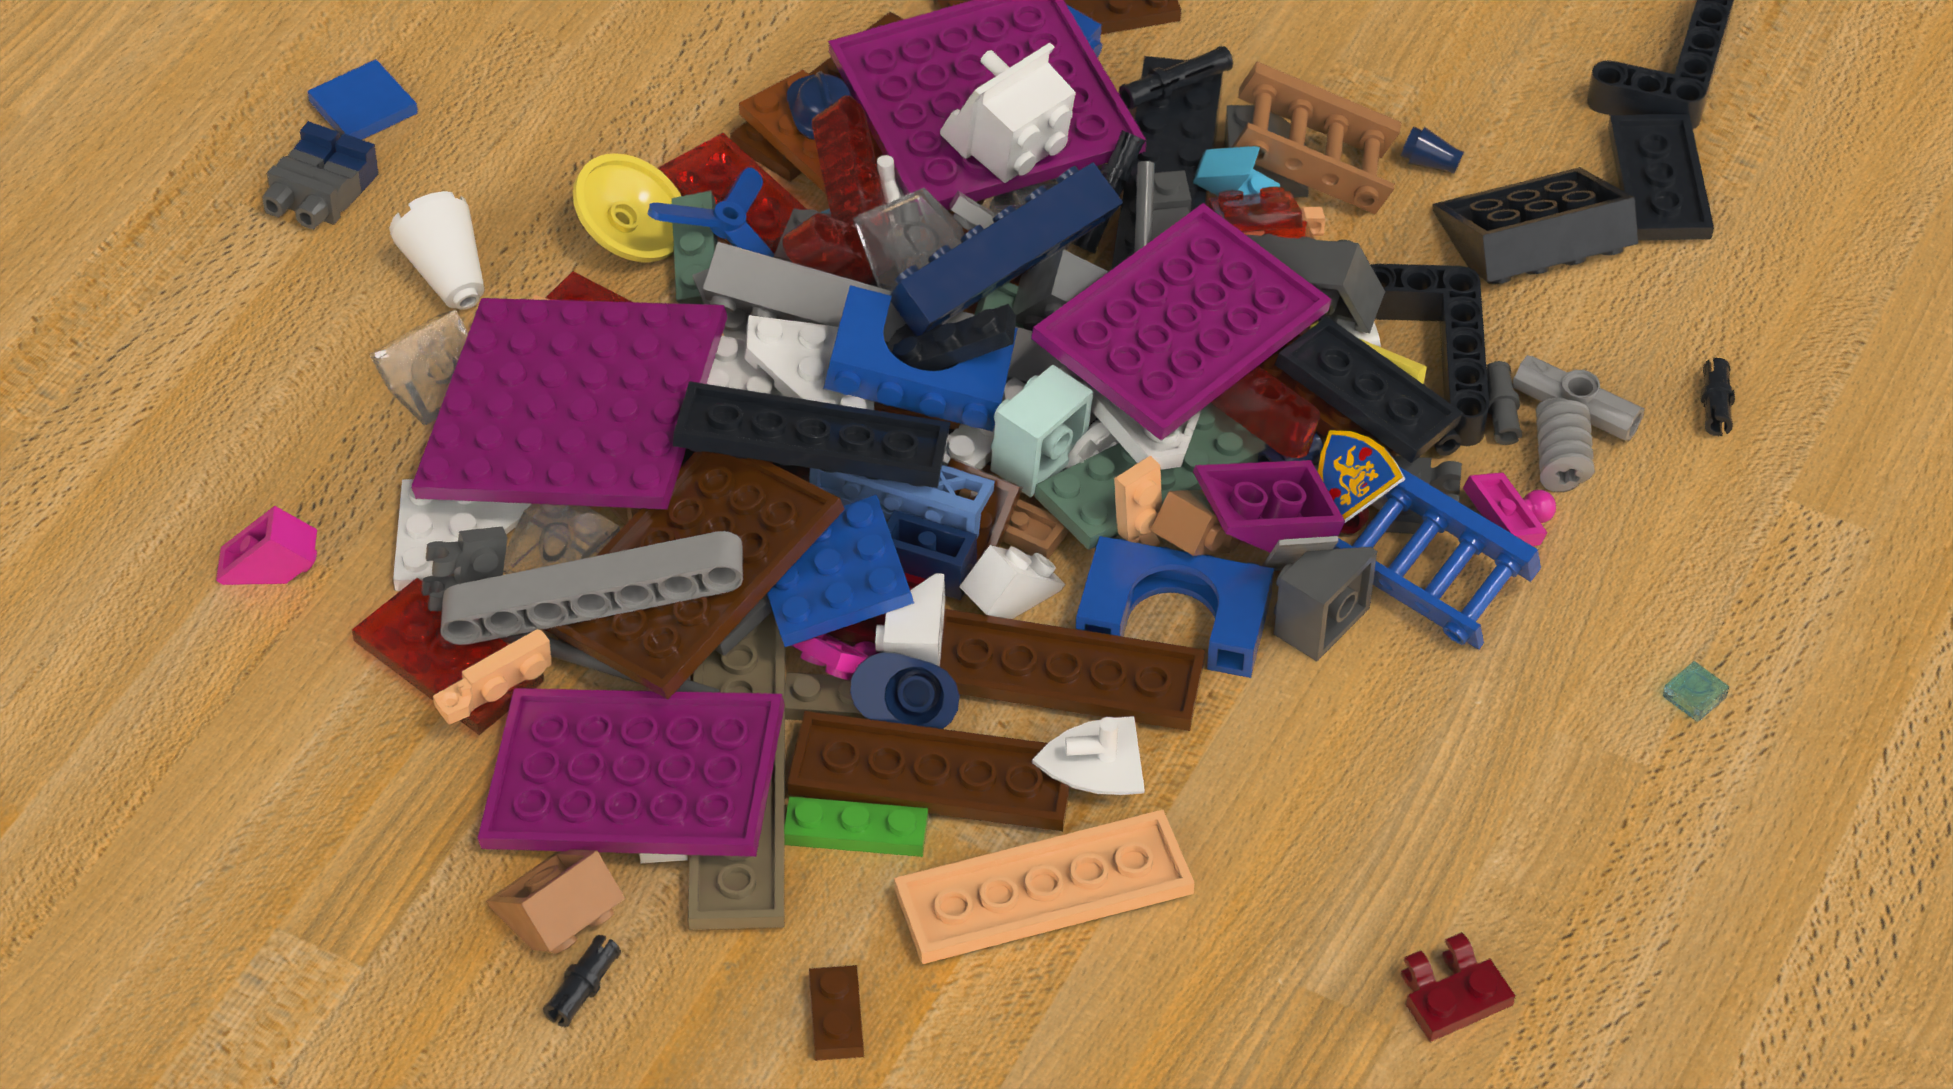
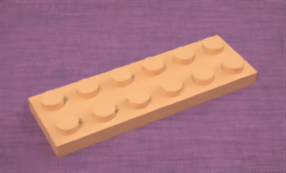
(1043, 886)

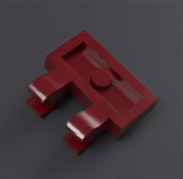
(1458, 1000)

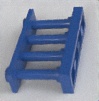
(1475, 536)

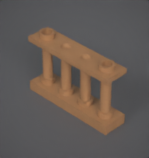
(1325, 113)

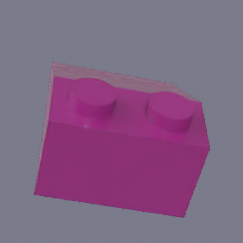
(1270, 501)

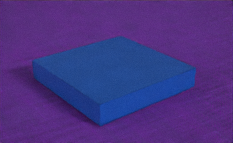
(362, 101)

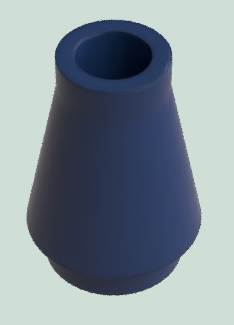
(1431, 151)

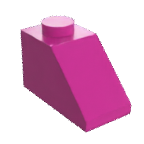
(268, 551)

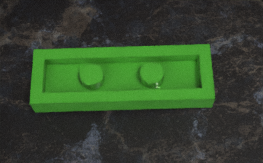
(856, 826)

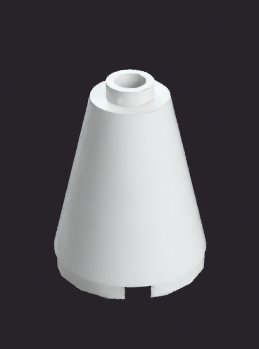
(442, 247)

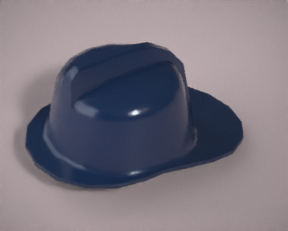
(811, 96)
(904, 691)

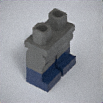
(320, 176)

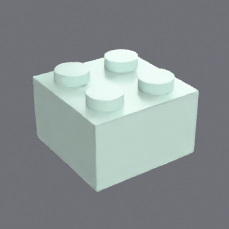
(1039, 428)

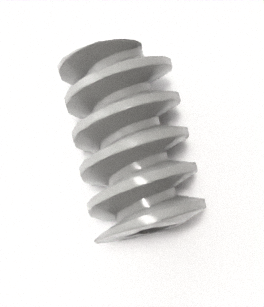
(1564, 444)

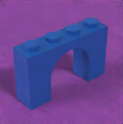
(868, 370)
(1232, 590)

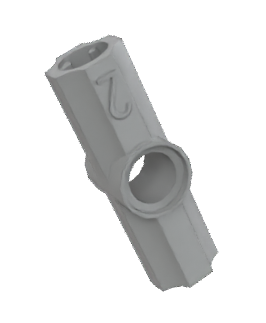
(1606, 409)

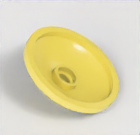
(614, 203)

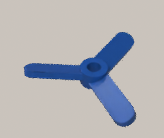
(727, 217)

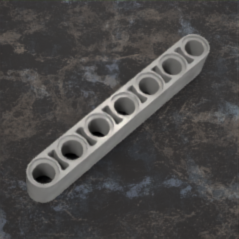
(592, 588)

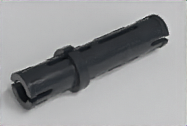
(1161, 83)
(1117, 173)

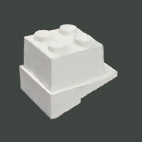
(1013, 116)

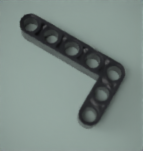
(1637, 90)
(1455, 301)

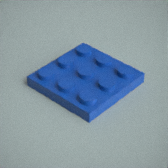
(841, 577)

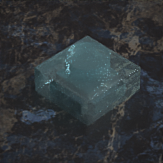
(1696, 691)

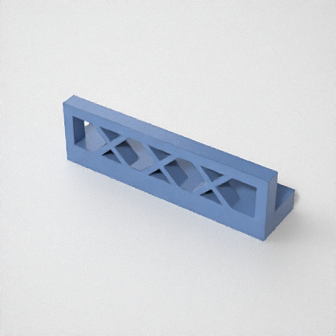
(926, 502)

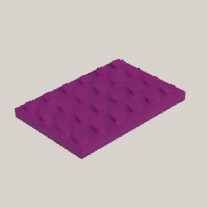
(1181, 320)
(633, 772)

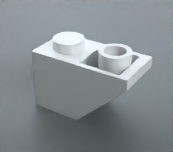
(1010, 582)

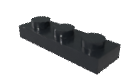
(959, 340)

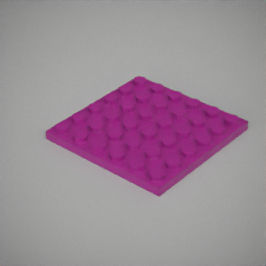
(930, 64)
(569, 403)

